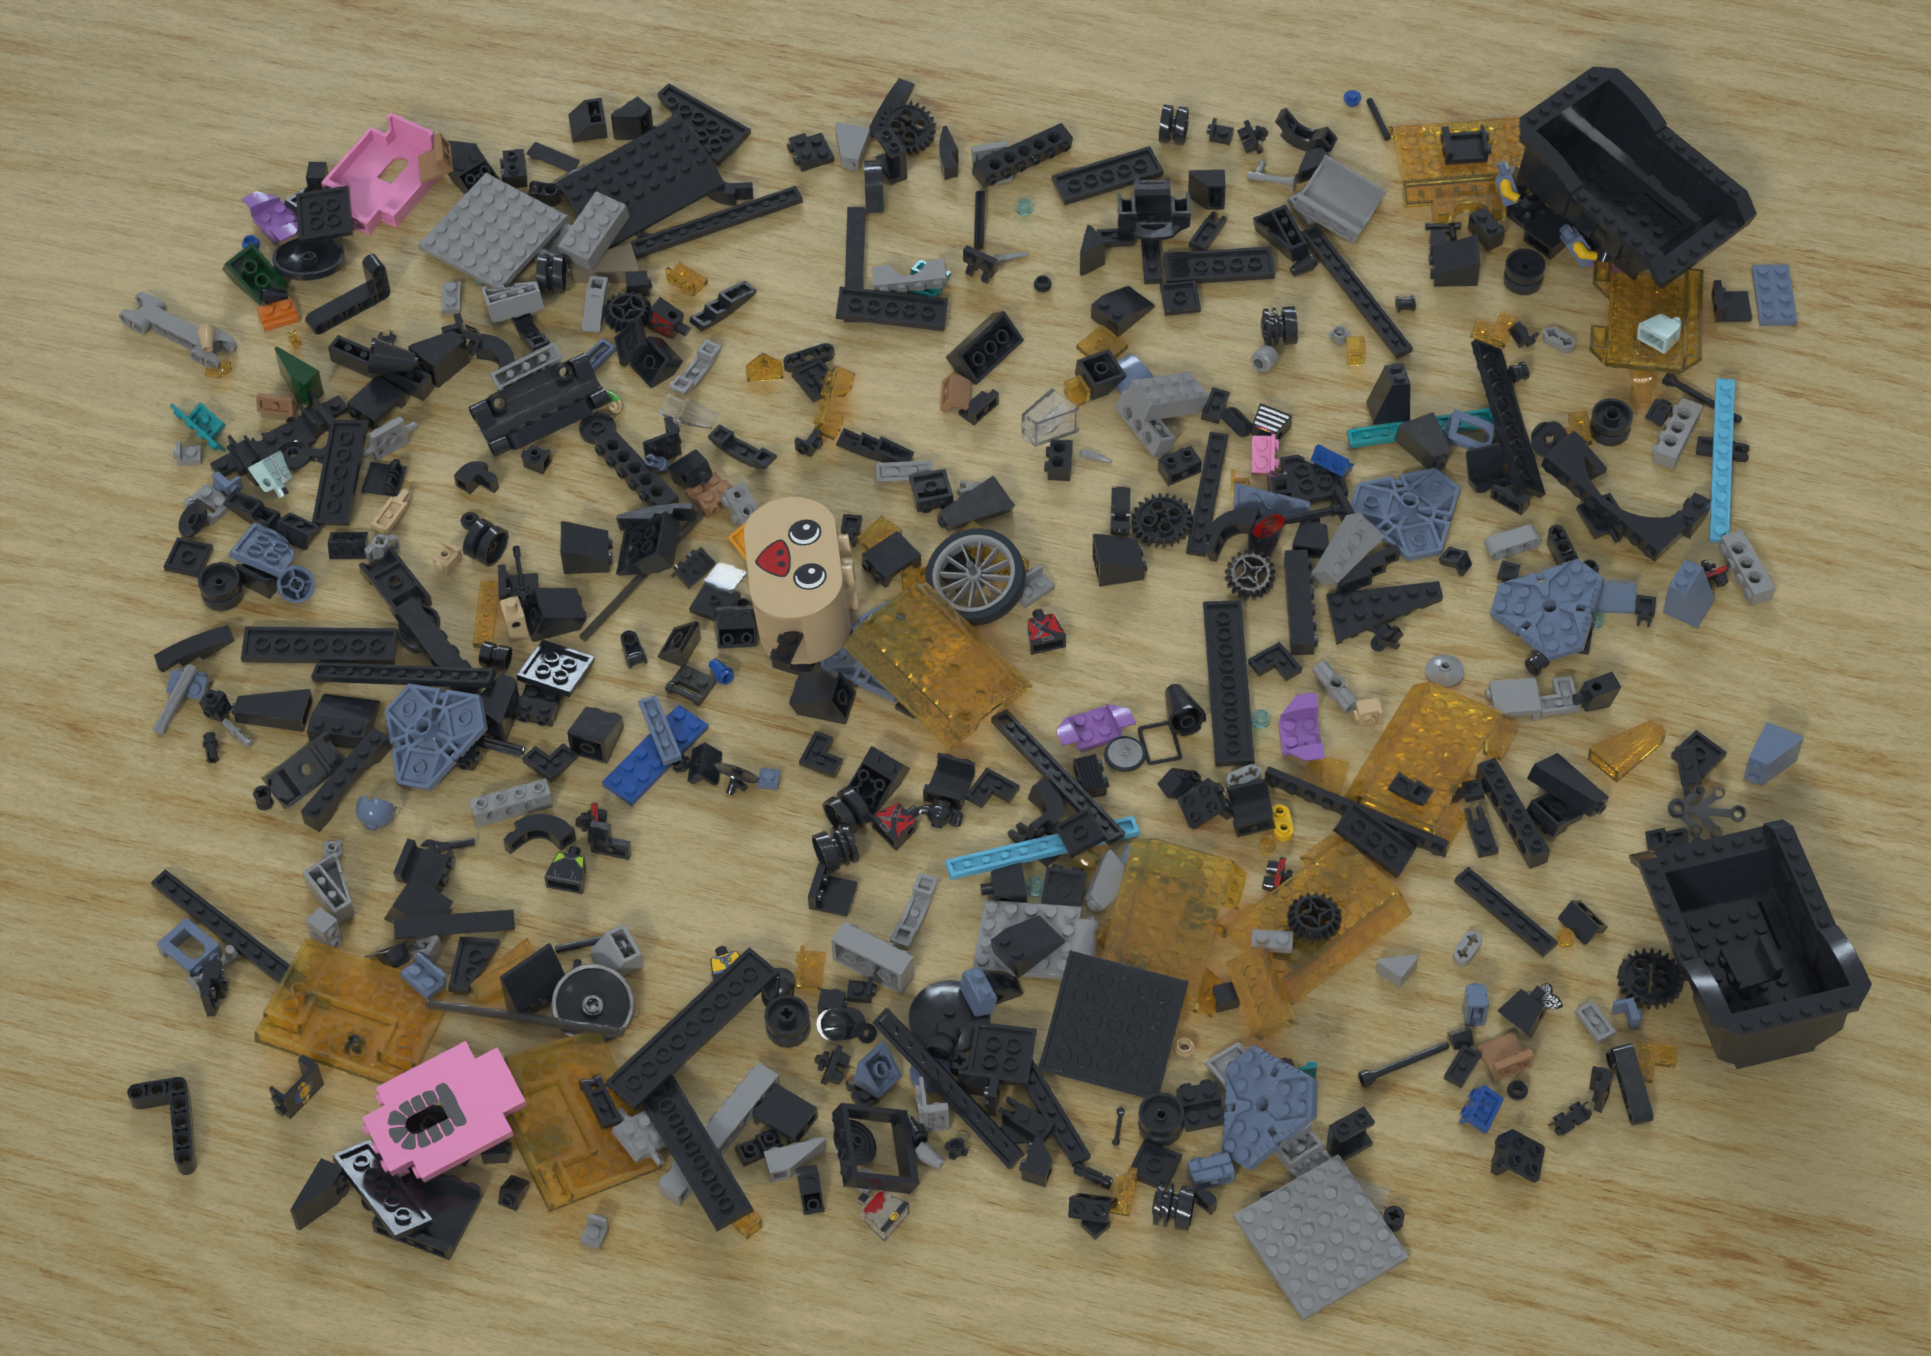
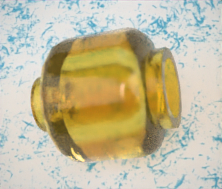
(1087, 861)

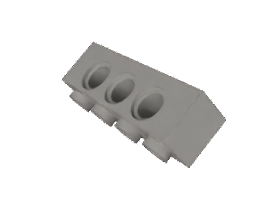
(1151, 433)
(1677, 433)
(1746, 567)
(511, 803)

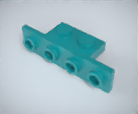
(204, 421)

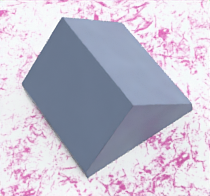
(1617, 597)
(877, 1071)

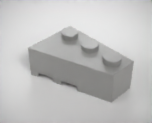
(512, 301)
(329, 887)

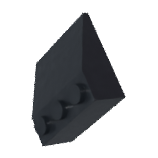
(649, 546)
(344, 719)
(532, 982)

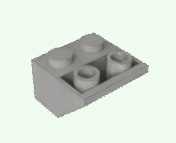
(618, 951)

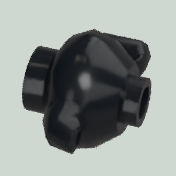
(941, 814)

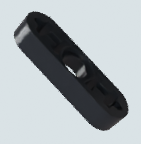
(795, 357)

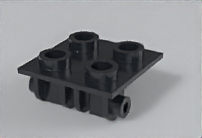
(384, 478)

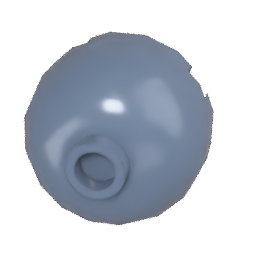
(295, 584)
(374, 813)

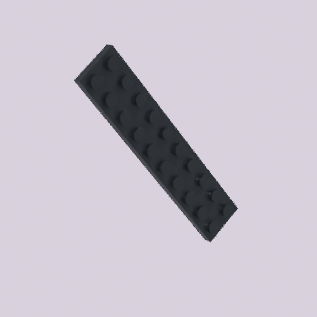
(1508, 418)
(1228, 683)
(691, 1029)
(696, 1155)

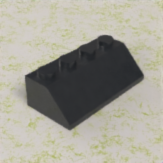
(985, 347)

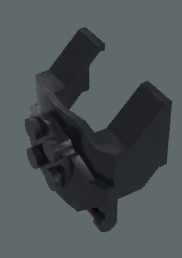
(1153, 211)

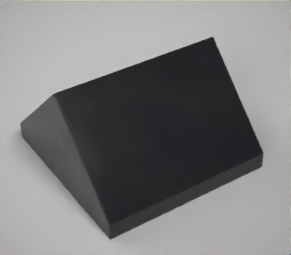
(1092, 251)
(257, 580)
(681, 643)

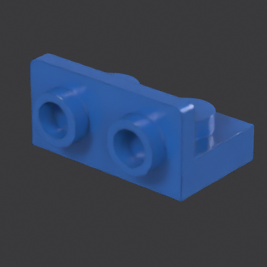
(1331, 460)
(1481, 1108)

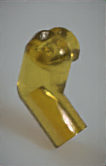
(220, 372)

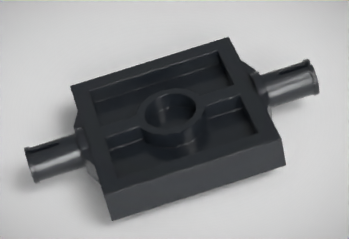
(1595, 523)

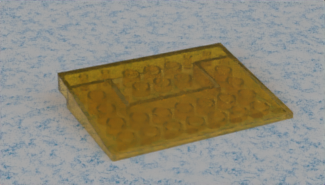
(340, 994)
(558, 1129)

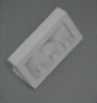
(1036, 586)

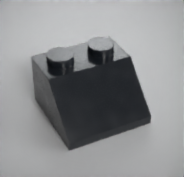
(656, 362)
(1100, 373)

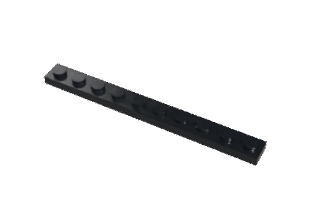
(716, 222)
(1357, 292)
(403, 675)
(1055, 773)
(1338, 804)
(220, 925)
(948, 1088)

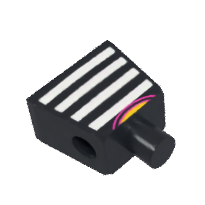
(1271, 421)

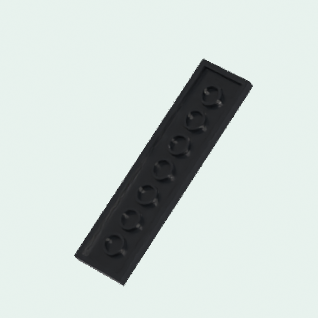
(319, 645)

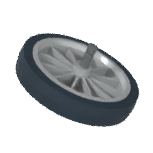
(976, 575)

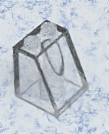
(1049, 419)

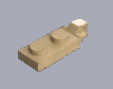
(391, 512)

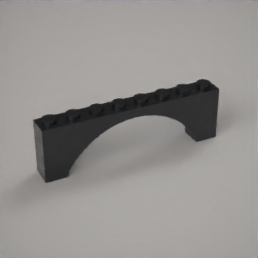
(1648, 534)

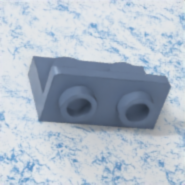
(424, 976)

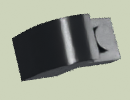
(473, 475)

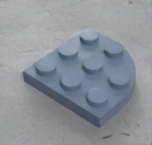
(263, 550)

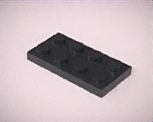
(1374, 838)

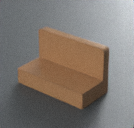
(955, 392)
(276, 404)

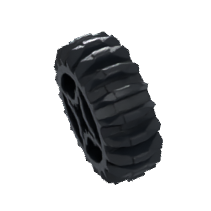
(624, 309)
(1237, 583)
(1322, 911)

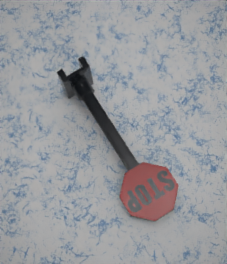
(1272, 522)

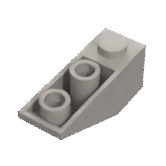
(595, 301)
(783, 1161)

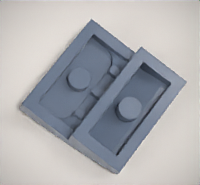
(1134, 370)

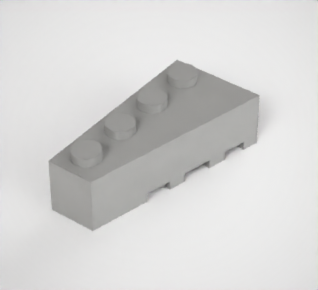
(1347, 548)

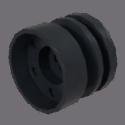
(1279, 326)
(838, 847)
(1174, 1206)

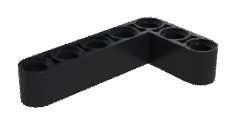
(354, 301)
(178, 1116)

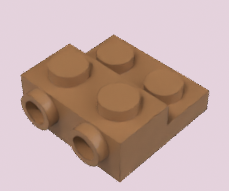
(708, 495)

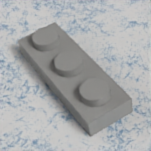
(901, 470)

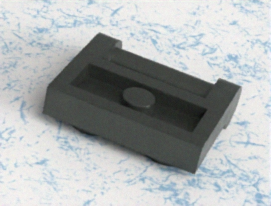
(693, 680)

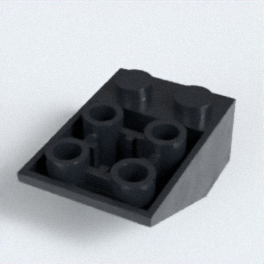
(469, 169)
(877, 778)

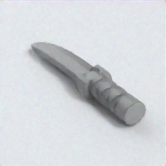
(1011, 256)
(237, 733)

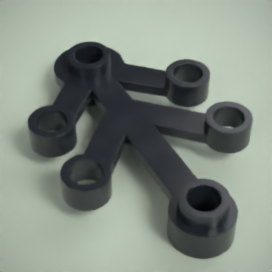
(1703, 810)

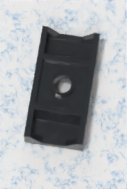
(393, 568)
(290, 783)

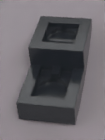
(1409, 790)
(1662, 839)

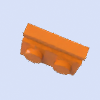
(278, 314)

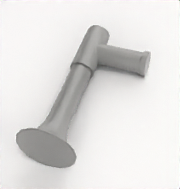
(1259, 176)
(230, 955)

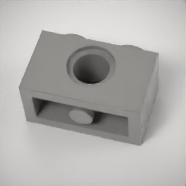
(324, 928)

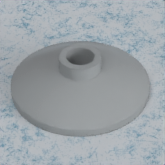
(1441, 676)

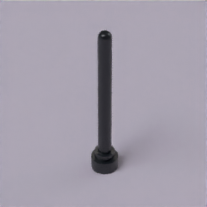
(1671, 380)
(1368, 1077)

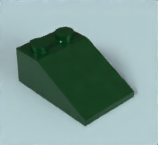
(252, 272)
(299, 377)

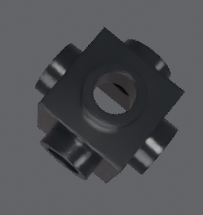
(215, 705)

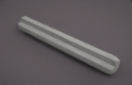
(175, 699)

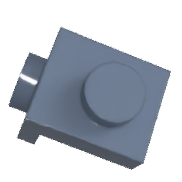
(225, 486)
(1631, 1012)

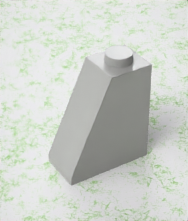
(852, 144)
(1105, 882)

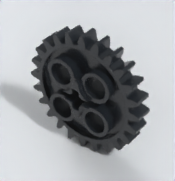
(907, 126)
(1162, 520)
(1669, 980)

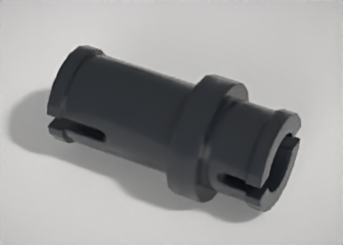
(210, 744)

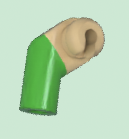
(616, 402)

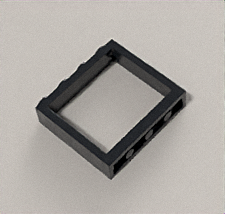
(903, 1143)

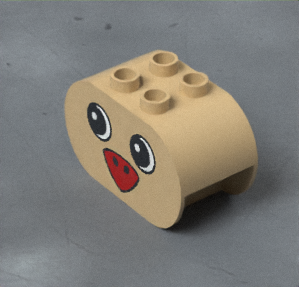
(800, 577)

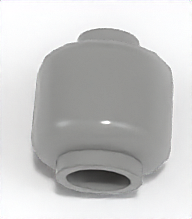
(1264, 358)

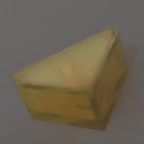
(764, 368)

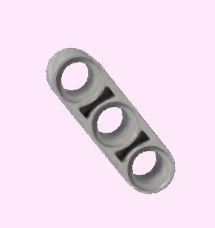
(1512, 542)

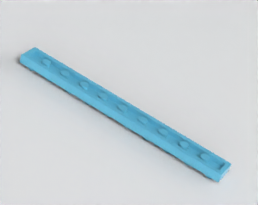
(1721, 459)
(1020, 853)

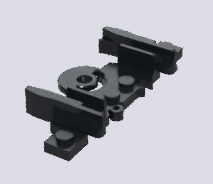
(292, 438)

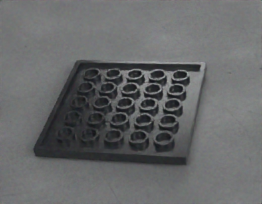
(1113, 1025)

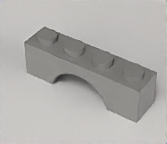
(931, 276)

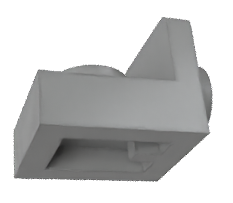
(188, 454)
(595, 1231)

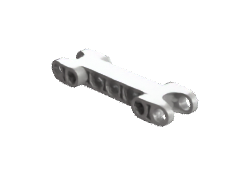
(155, 318)

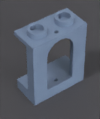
(1454, 438)
(169, 947)

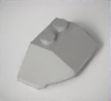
(526, 366)

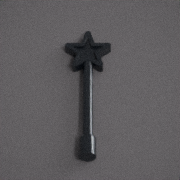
(523, 591)

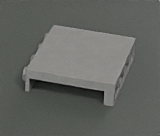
(1339, 199)

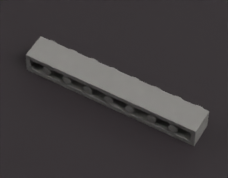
(724, 1125)

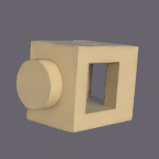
(447, 558)
(1368, 711)

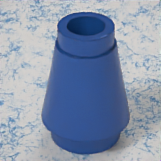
(722, 672)

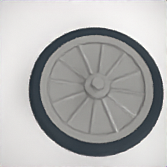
(1125, 754)

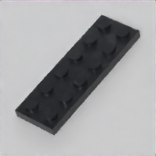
(1107, 175)
(1219, 265)
(891, 308)
(340, 472)
(382, 1192)

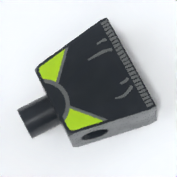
(567, 871)

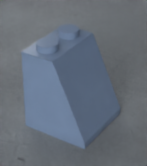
(1689, 595)
(1772, 754)

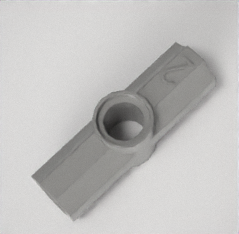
(1335, 686)

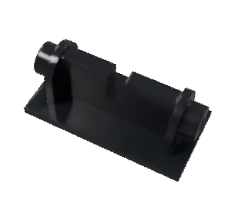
(1563, 1121)

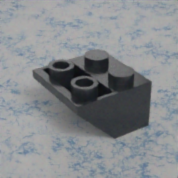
(631, 120)
(588, 121)
(1207, 188)
(735, 626)

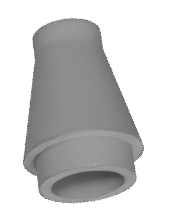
(928, 1155)

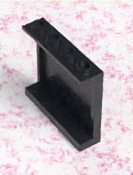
(450, 1206)

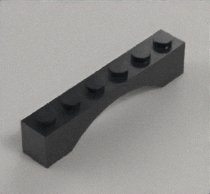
(324, 803)

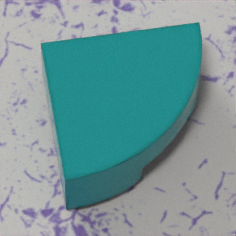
(1309, 1069)

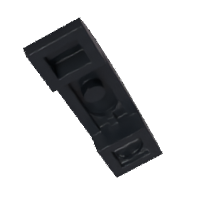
(529, 332)
(740, 450)

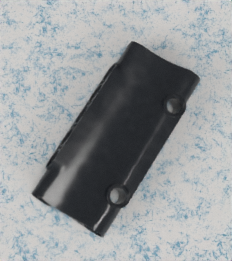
(539, 405)

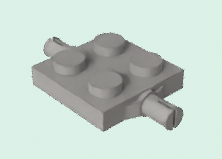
(389, 438)
(639, 1137)

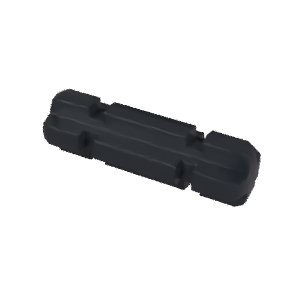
(1093, 1175)

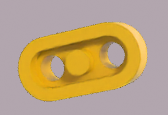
(1282, 821)

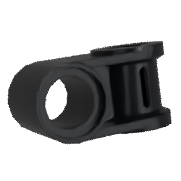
(545, 192)
(633, 652)

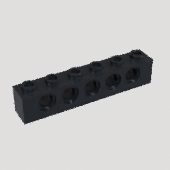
(1022, 155)
(633, 469)
(1512, 813)

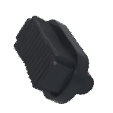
(1237, 421)

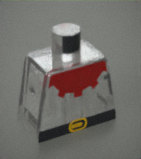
(883, 1212)

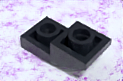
(754, 1149)

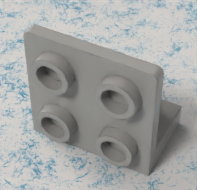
(934, 1116)

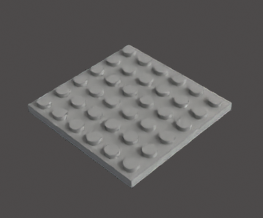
(493, 232)
(1320, 1237)

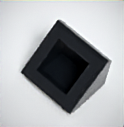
(1460, 1037)

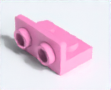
(1264, 454)

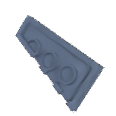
(1268, 501)

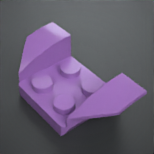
(272, 216)
(1094, 727)
(1300, 729)

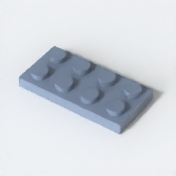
(1774, 295)

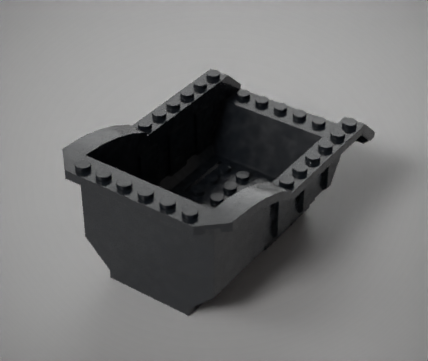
(1628, 179)
(1727, 897)

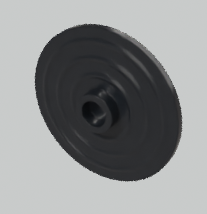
(737, 776)
(863, 1142)

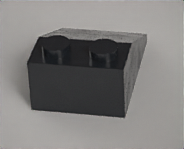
(1120, 309)
(1026, 944)
(320, 1193)

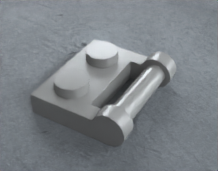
(212, 500)

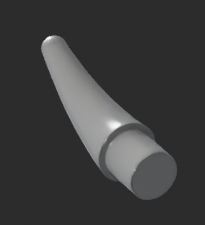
(1094, 456)

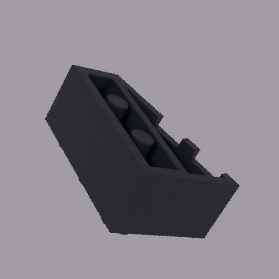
(1282, 232)

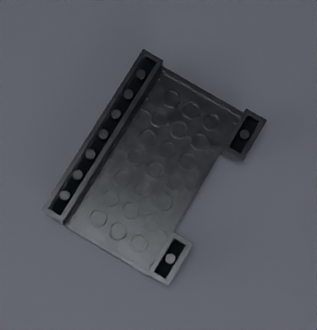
(648, 175)

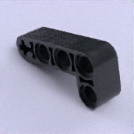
(1563, 549)
(1631, 1083)

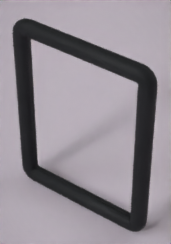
(1143, 742)

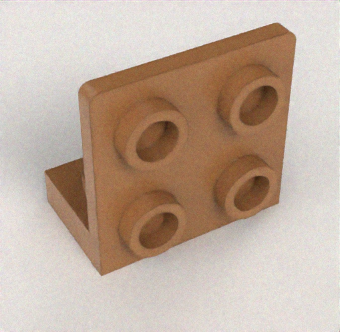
(436, 161)
(1505, 1056)

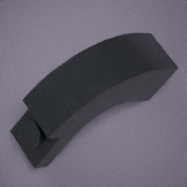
(1303, 137)
(873, 186)
(731, 192)
(494, 350)
(1120, 510)
(1226, 526)
(1050, 803)
(540, 827)

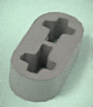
(1558, 340)
(1242, 775)
(1470, 950)

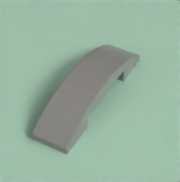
(698, 369)
(916, 910)

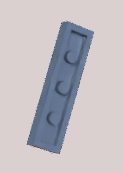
(660, 730)

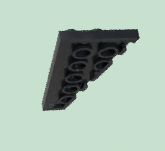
(713, 129)
(1361, 609)

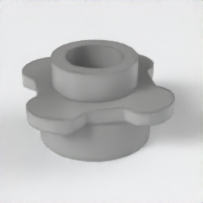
(1339, 334)
(333, 844)

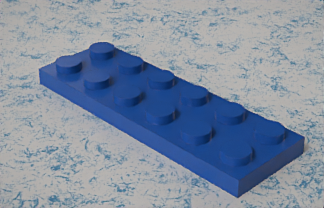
(643, 765)

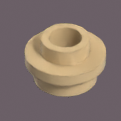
(1184, 1042)

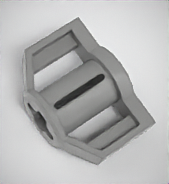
(380, 547)

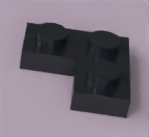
(809, 378)
(1277, 658)
(817, 758)
(550, 766)
(991, 784)
(604, 844)

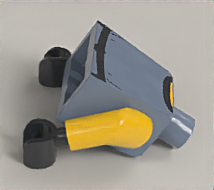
(1510, 187)
(1579, 247)

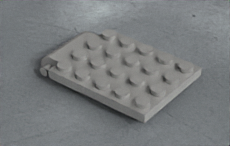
(1065, 920)

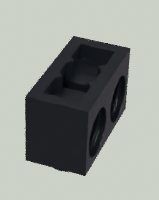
(1059, 460)

